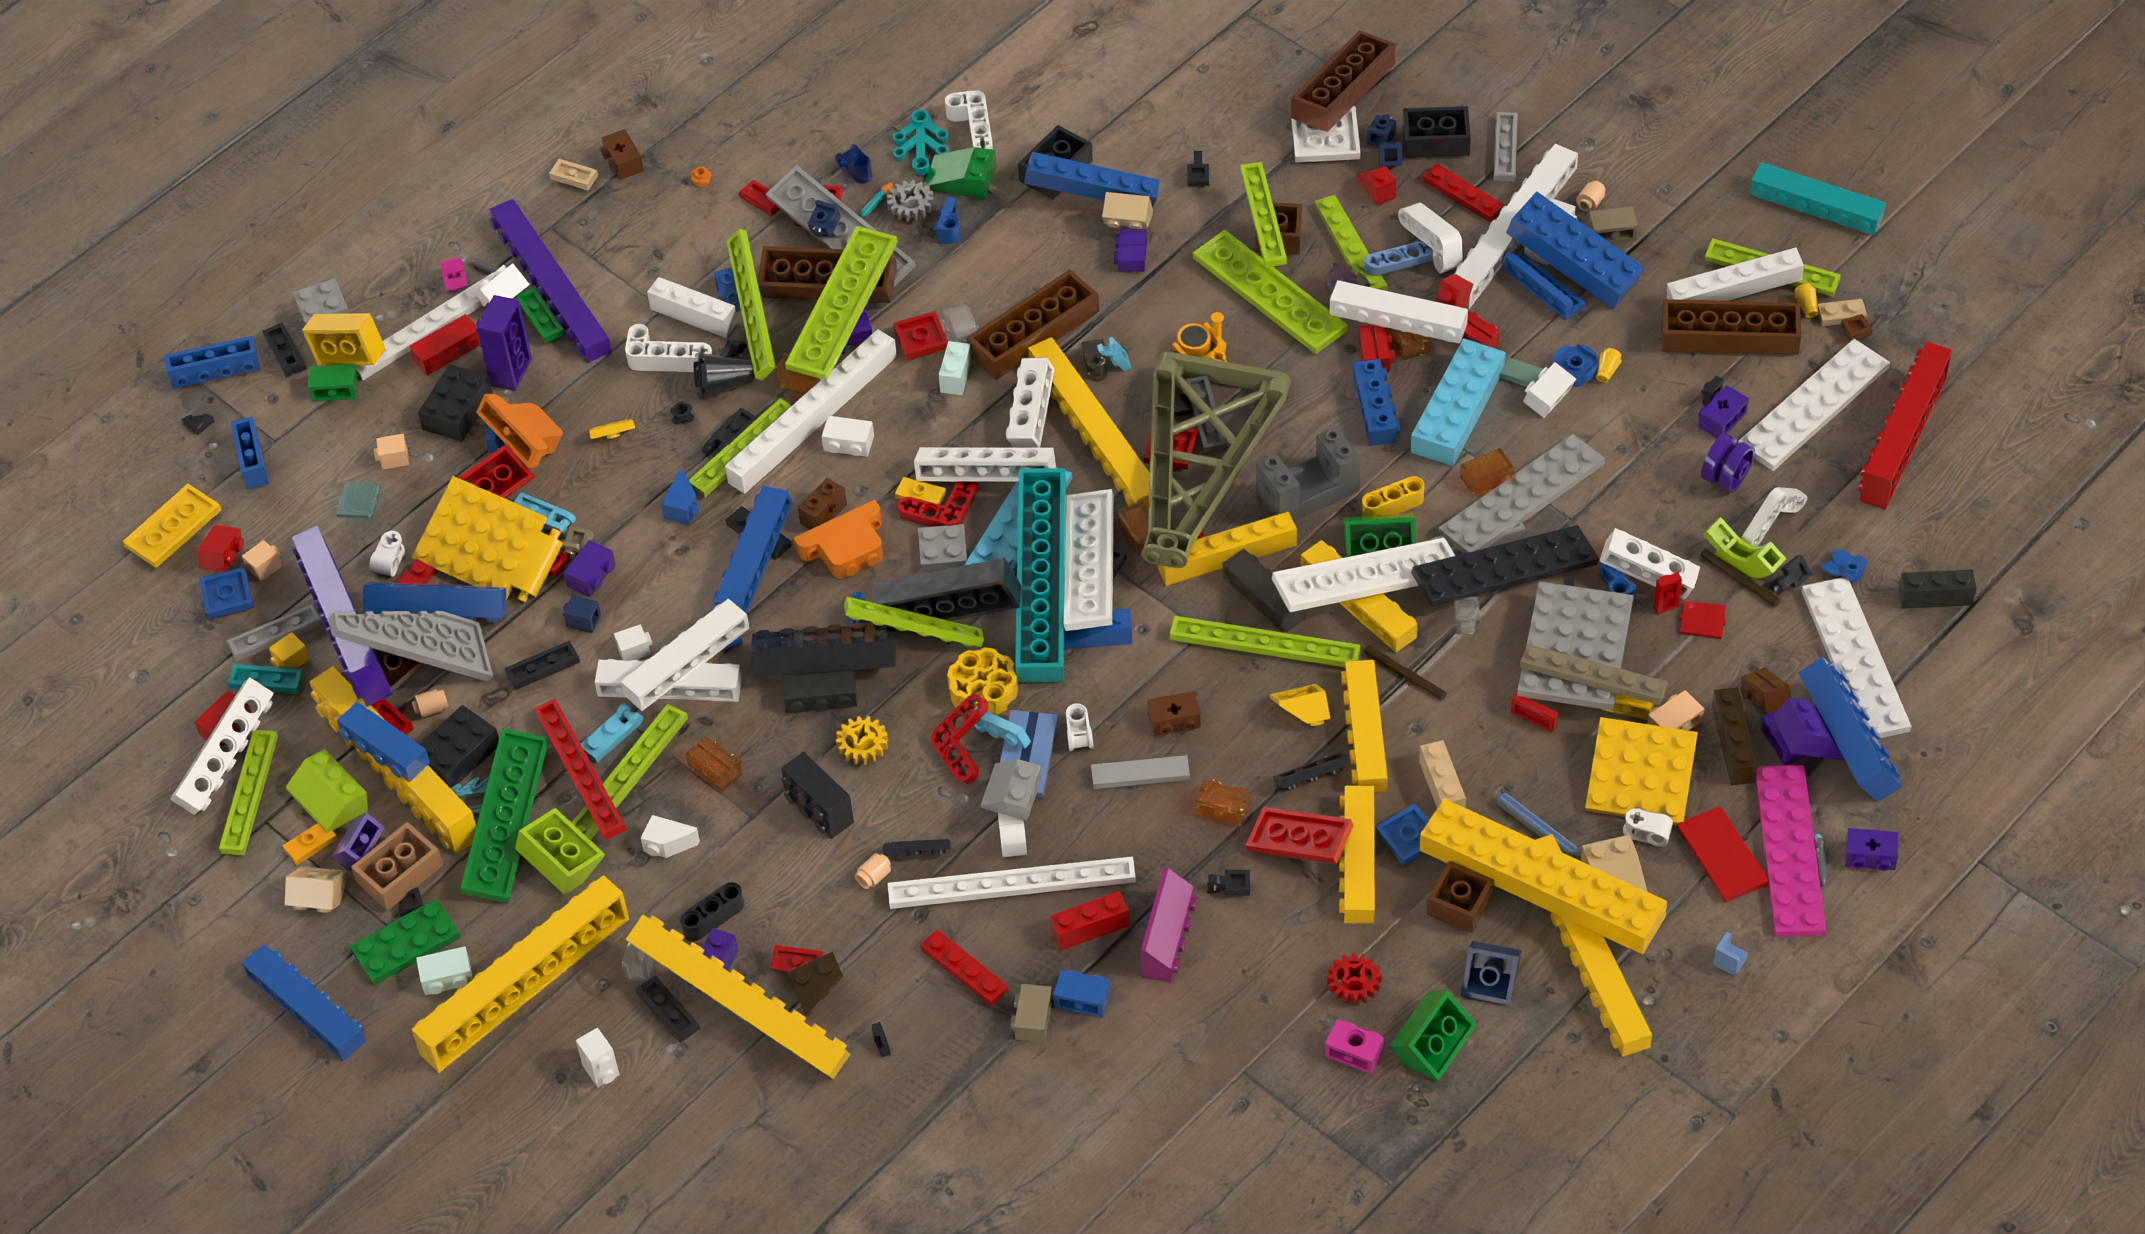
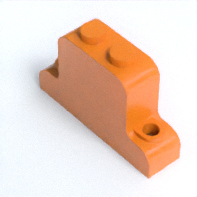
(521, 427)
(845, 542)

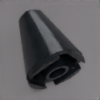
(720, 373)

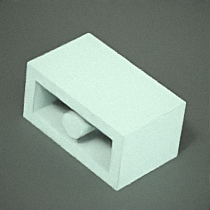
(955, 368)
(444, 970)

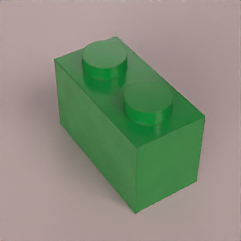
(332, 383)

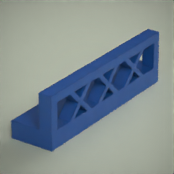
(1543, 285)

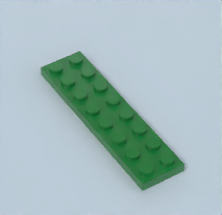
(503, 813)

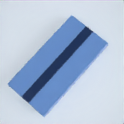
(1041, 732)

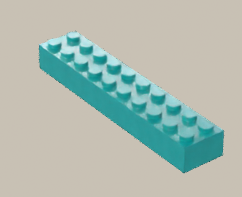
(1041, 575)

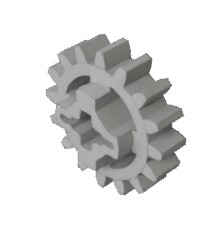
(910, 200)

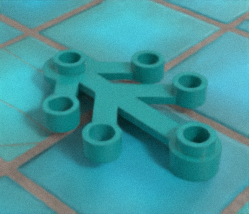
(919, 121)

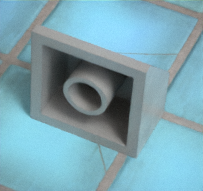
(1012, 788)

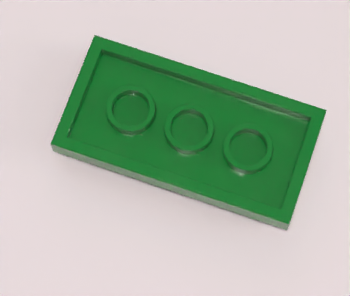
(404, 940)

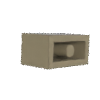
(1614, 224)
(1032, 1013)

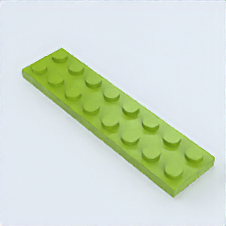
(1270, 292)
(841, 303)

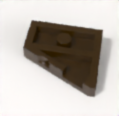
(814, 980)

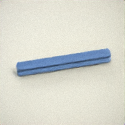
(1535, 823)

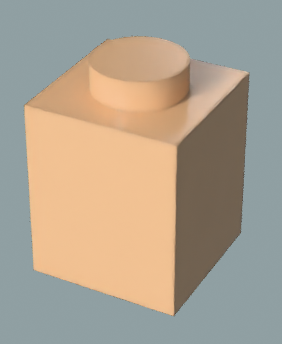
(392, 451)
(262, 560)

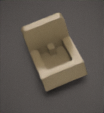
(575, 541)

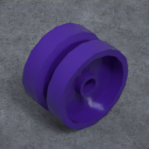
(1727, 462)

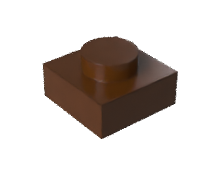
(1856, 327)

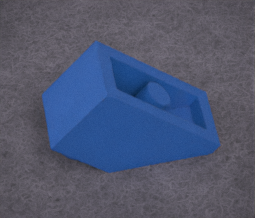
(680, 501)

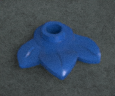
(1845, 565)

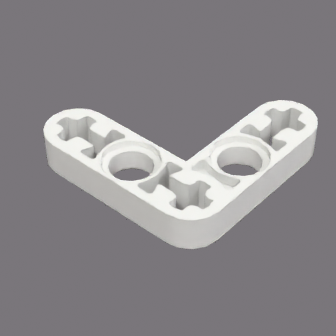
(1778, 501)

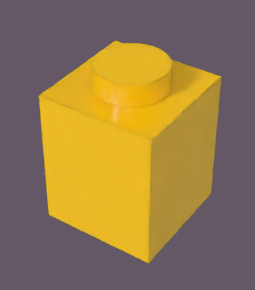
(289, 652)

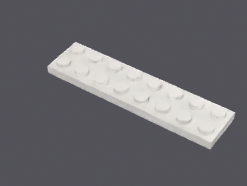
(1814, 403)
(1088, 560)
(1356, 575)
(1856, 653)

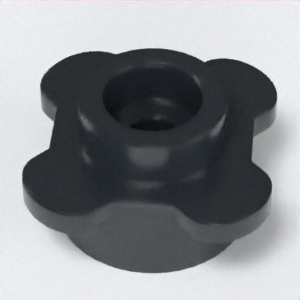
(681, 413)

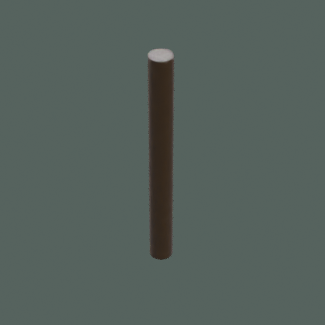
(1739, 577)
(1405, 672)

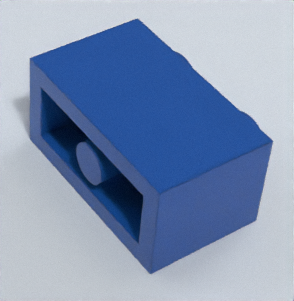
(1082, 993)

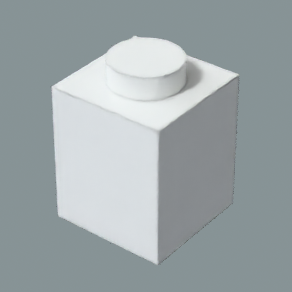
(633, 643)

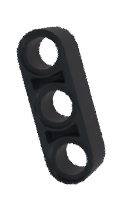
(716, 901)

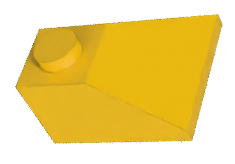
(1305, 702)

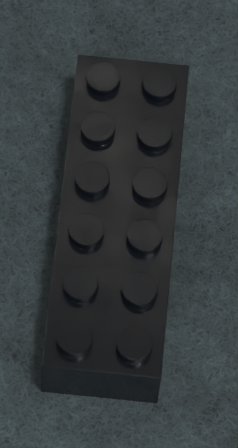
(953, 591)
(822, 649)

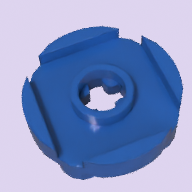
(1581, 354)

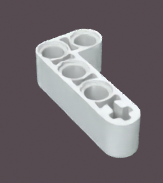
(971, 107)
(1435, 233)
(660, 355)
(1012, 836)

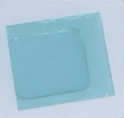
(358, 500)

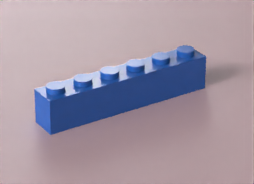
(1086, 179)
(754, 547)
(457, 600)
(304, 1002)

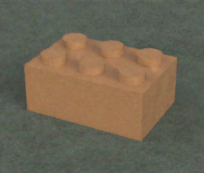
(397, 866)

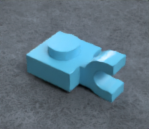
(1116, 354)

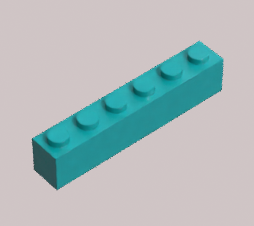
(1817, 198)

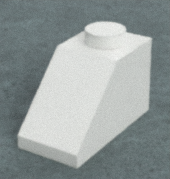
(668, 837)

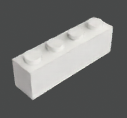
(692, 307)

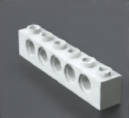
(979, 463)
(186, 794)

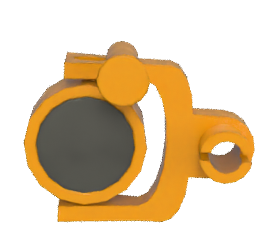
(1196, 339)

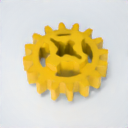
(864, 740)

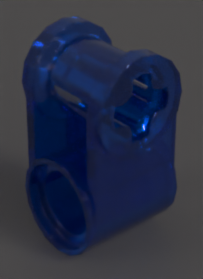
(855, 164)

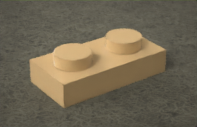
(573, 174)
(1834, 312)

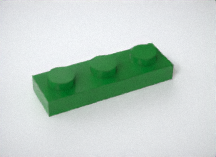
(540, 315)

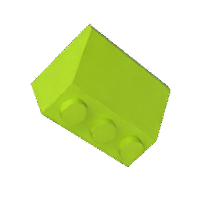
(327, 791)
(558, 850)

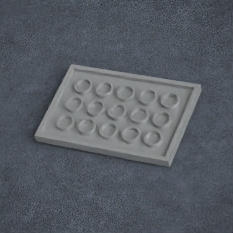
(1582, 625)

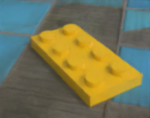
(172, 525)

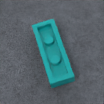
(273, 678)

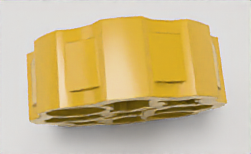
(984, 674)

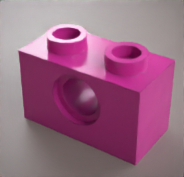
(1361, 1057)

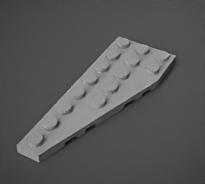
(428, 638)

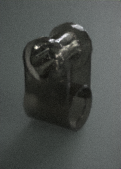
(1094, 360)

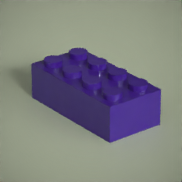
(504, 342)

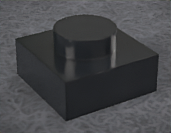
(1710, 389)

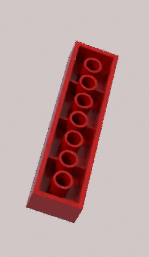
(1904, 425)

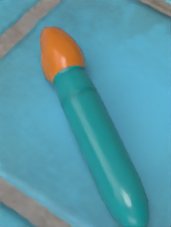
(869, 207)

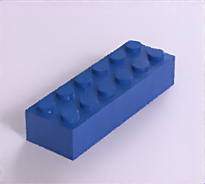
(1575, 250)
(1850, 729)

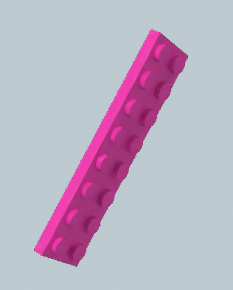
(1790, 851)

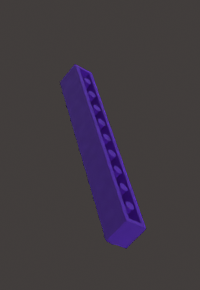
(549, 281)

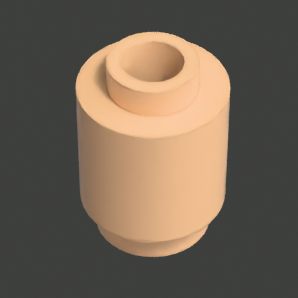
(1591, 196)
(430, 703)
(873, 870)

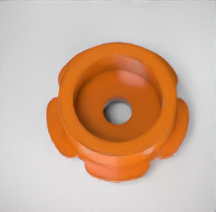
(701, 176)

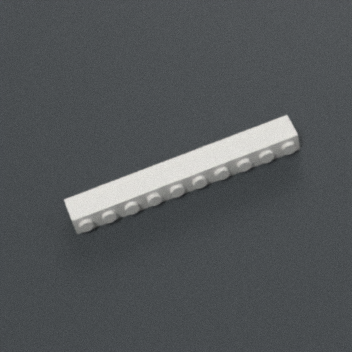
(1490, 252)
(810, 411)

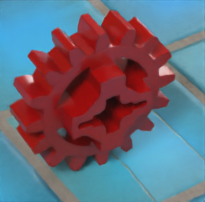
(1354, 978)

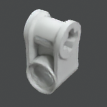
(387, 554)
(1078, 731)
(1649, 827)

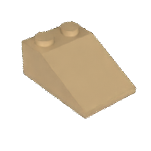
(1616, 858)

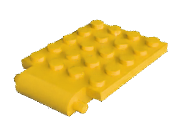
(488, 541)

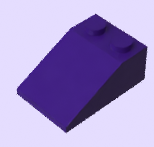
(1806, 730)

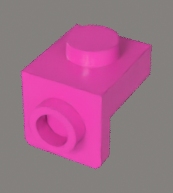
(453, 274)

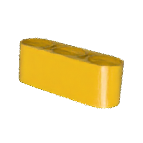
(1394, 497)

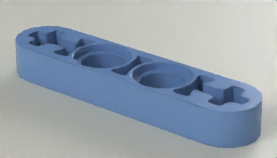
(1379, 264)

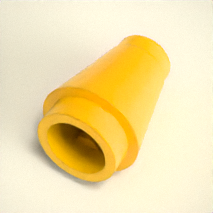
(1806, 296)
(1608, 363)

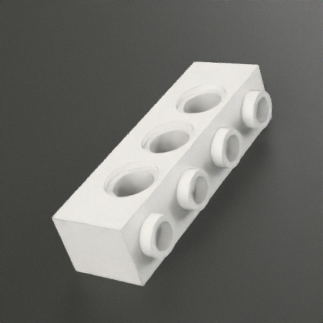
(1040, 373)
(1646, 561)

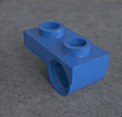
(948, 225)
(727, 288)
(1617, 581)

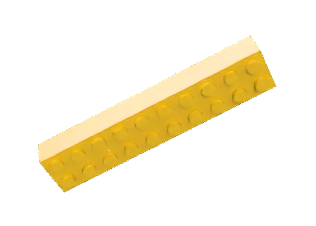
(426, 793)
(1544, 876)
(520, 973)

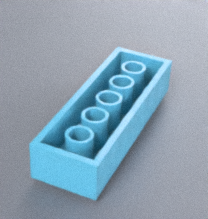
(1457, 402)

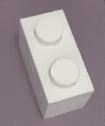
(506, 284)
(1549, 389)
(847, 436)
(597, 1057)

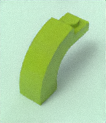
(1746, 558)

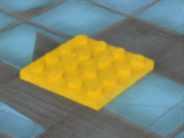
(1641, 769)

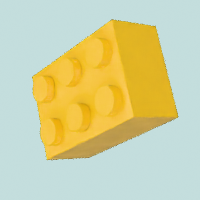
(344, 339)

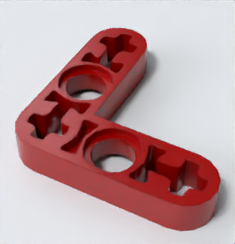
(942, 512)
(951, 740)

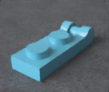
(548, 510)
(1002, 728)
(611, 733)

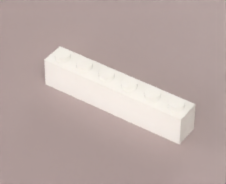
(1740, 278)
(1398, 311)
(684, 654)
(707, 682)

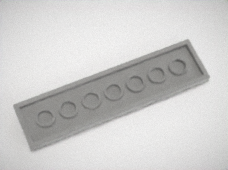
(797, 198)
(1522, 495)

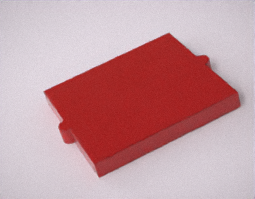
(1702, 619)

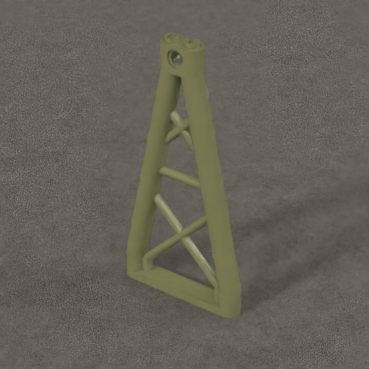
(1170, 546)

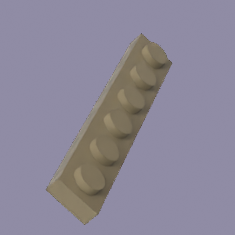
(1593, 674)

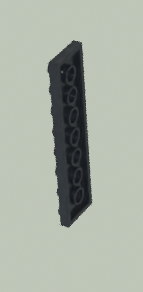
(1504, 565)

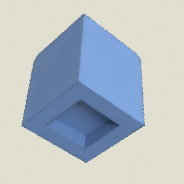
(1728, 956)

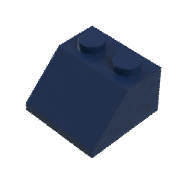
(1491, 972)

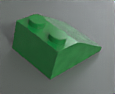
(963, 172)

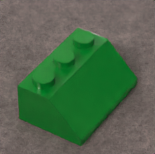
(1378, 533)
(1433, 1034)

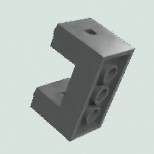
(1311, 483)

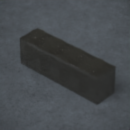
(1256, 585)

